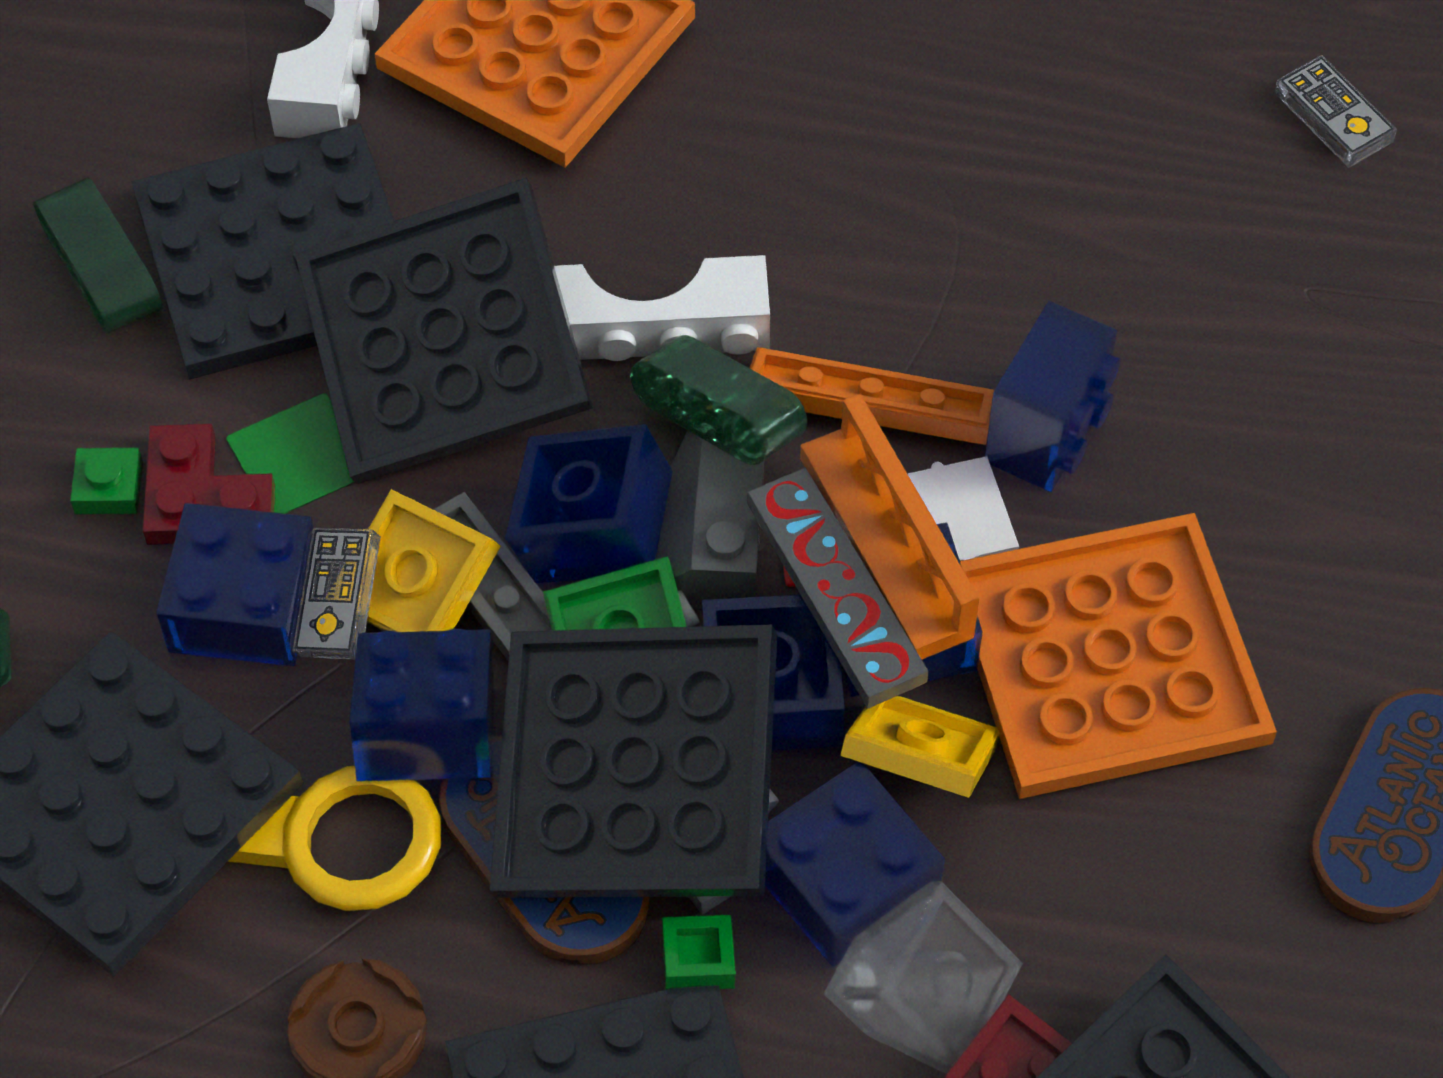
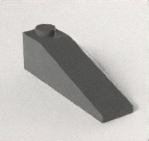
(709, 524)

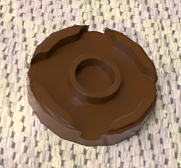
(357, 1022)

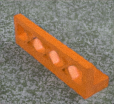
(892, 531)

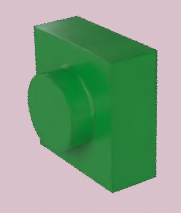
(106, 481)
(698, 951)

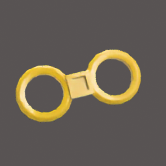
(287, 842)

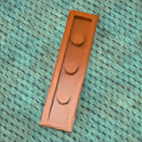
(893, 397)

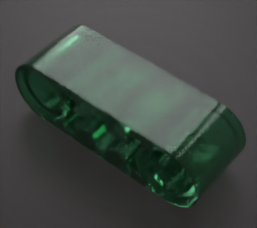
(97, 255)
(718, 399)

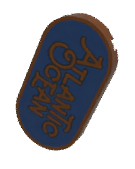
(1384, 821)
(557, 927)

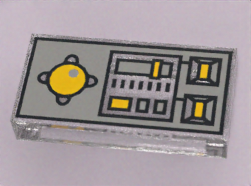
(1335, 111)
(336, 592)

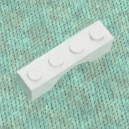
(317, 84)
(720, 307)

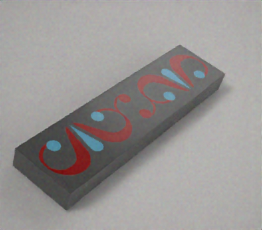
(837, 588)

